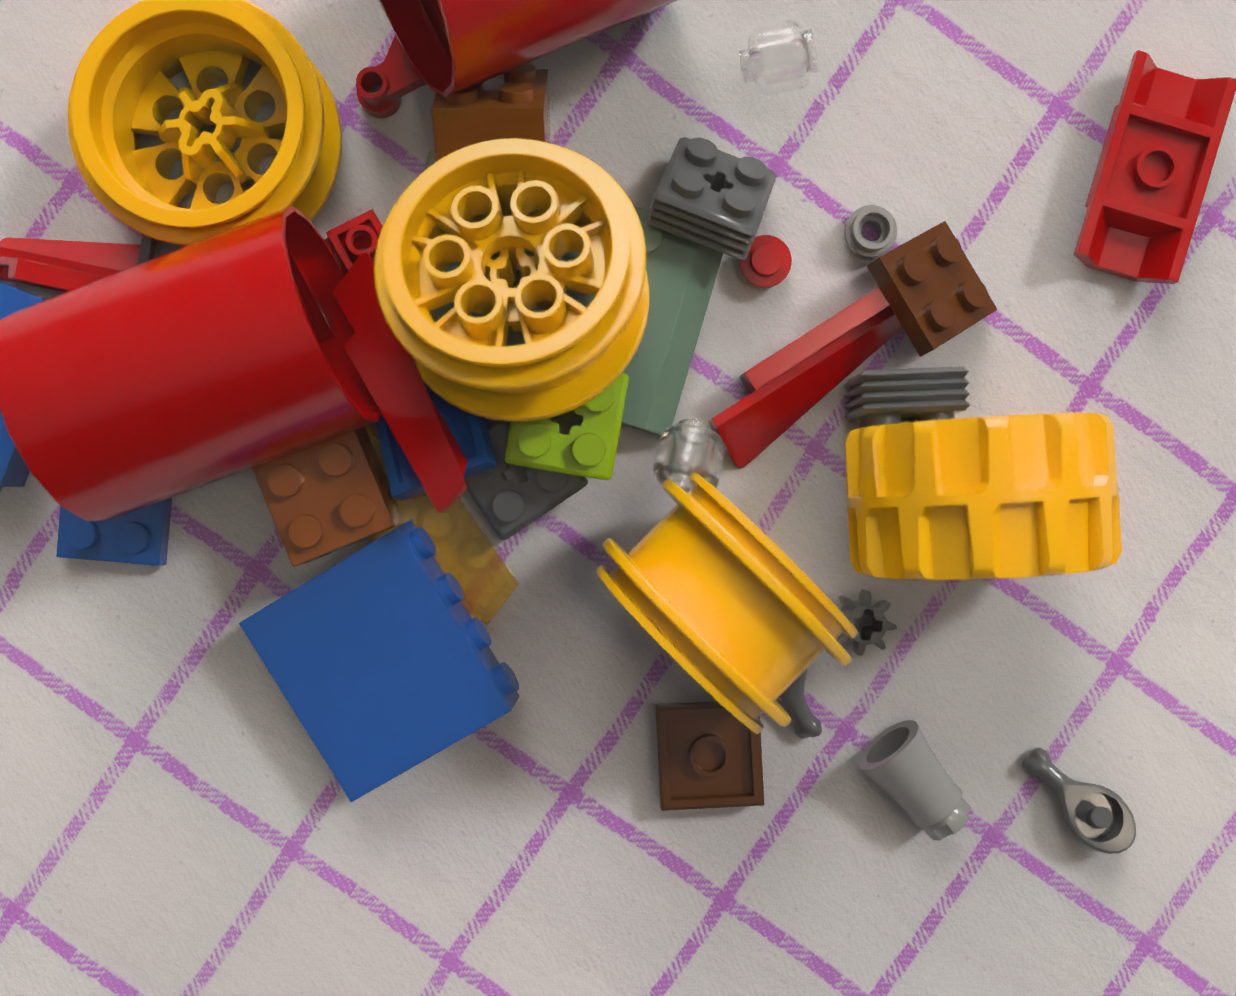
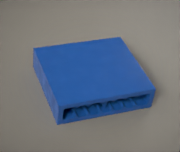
(382, 660)

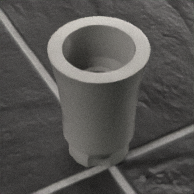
(915, 779)

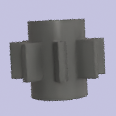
(869, 634)

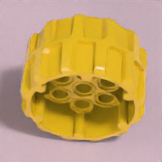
(983, 497)

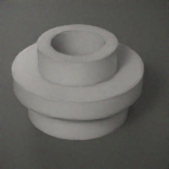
(881, 220)

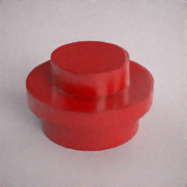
(766, 262)

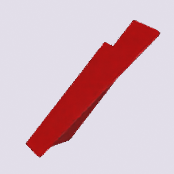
(63, 263)
(803, 374)
(399, 389)

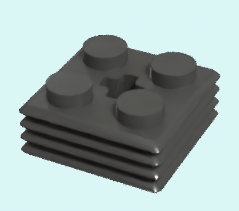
(712, 197)
(910, 394)
(514, 504)

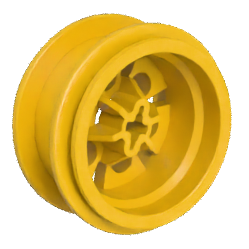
(127, 92)
(510, 200)
(726, 602)

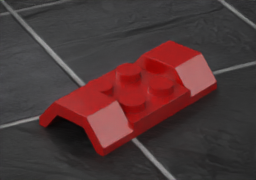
(1153, 172)

